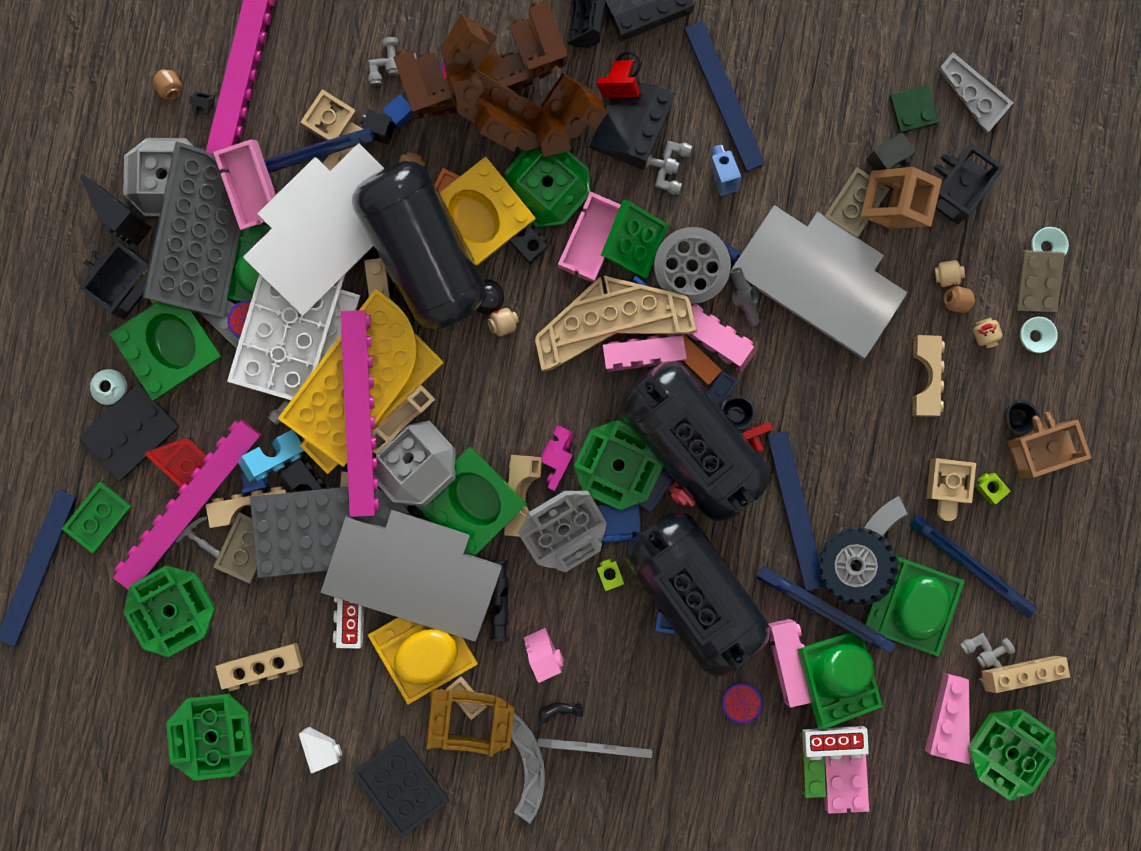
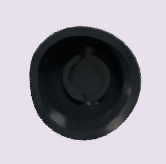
(493, 299)
(740, 411)
(1019, 417)

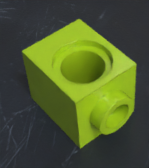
(1000, 491)
(616, 581)

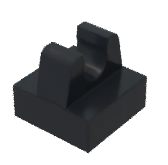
(201, 99)

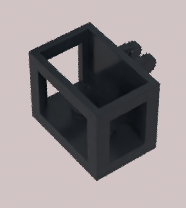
(964, 183)
(117, 279)

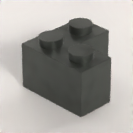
(891, 154)

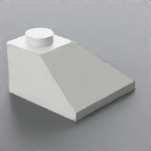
(319, 749)

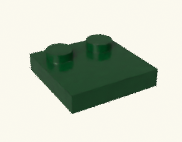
(914, 109)

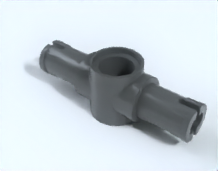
(745, 296)

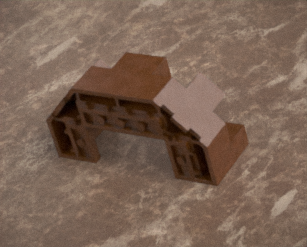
(538, 52)
(506, 114)

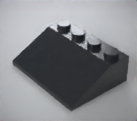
(639, 16)
(633, 125)
(115, 215)

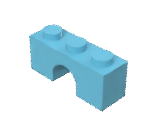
(257, 465)

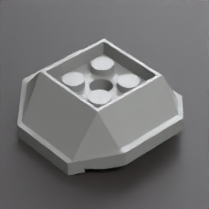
(143, 170)
(426, 475)
(564, 530)

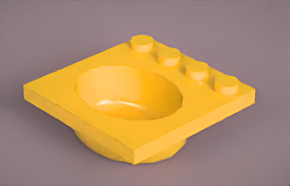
(485, 209)
(420, 656)

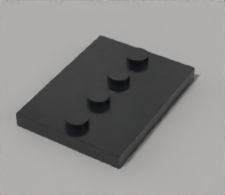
(129, 432)
(401, 786)

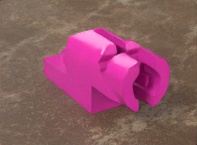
(556, 455)

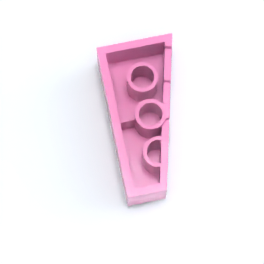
(722, 339)
(644, 352)
(542, 655)
(950, 722)

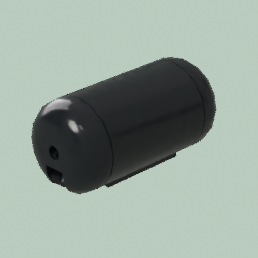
(419, 245)
(695, 441)
(698, 594)

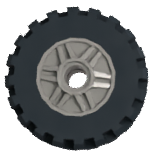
(877, 570)

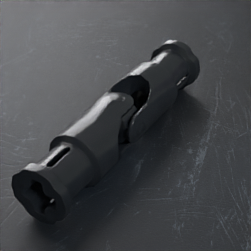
(500, 597)

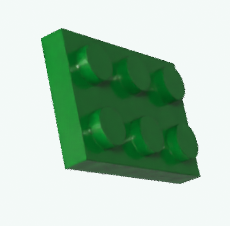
(97, 517)

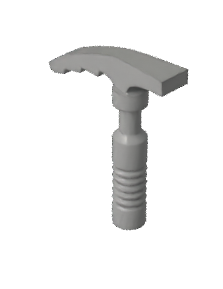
(201, 542)

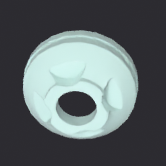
(1052, 235)
(1045, 328)
(117, 390)

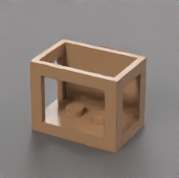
(911, 200)
(1047, 448)

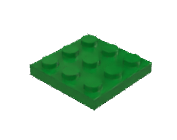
(634, 239)

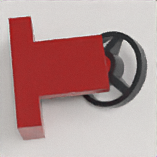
(618, 82)

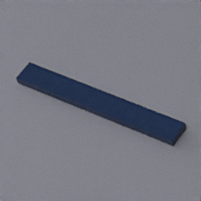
(724, 96)
(719, 392)
(795, 509)
(36, 567)

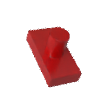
(753, 435)

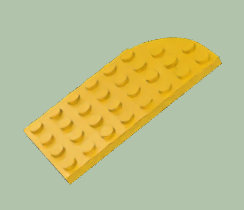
(319, 405)

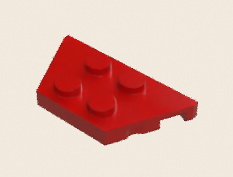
(178, 460)

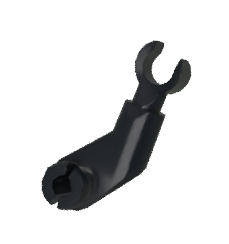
(557, 707)

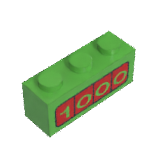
(812, 775)

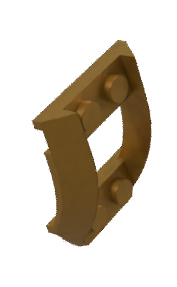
(439, 720)

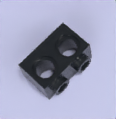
(380, 124)
(521, 244)

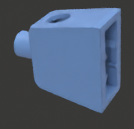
(725, 171)

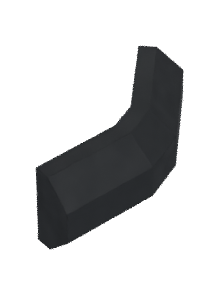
(586, 23)

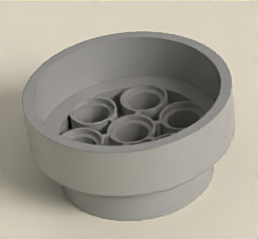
(695, 237)

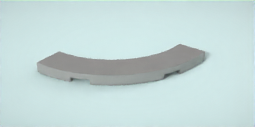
(885, 519)
(593, 747)
(533, 769)

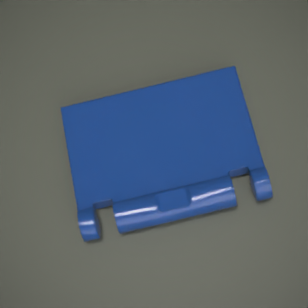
(620, 523)

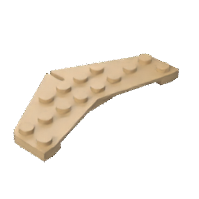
(599, 315)

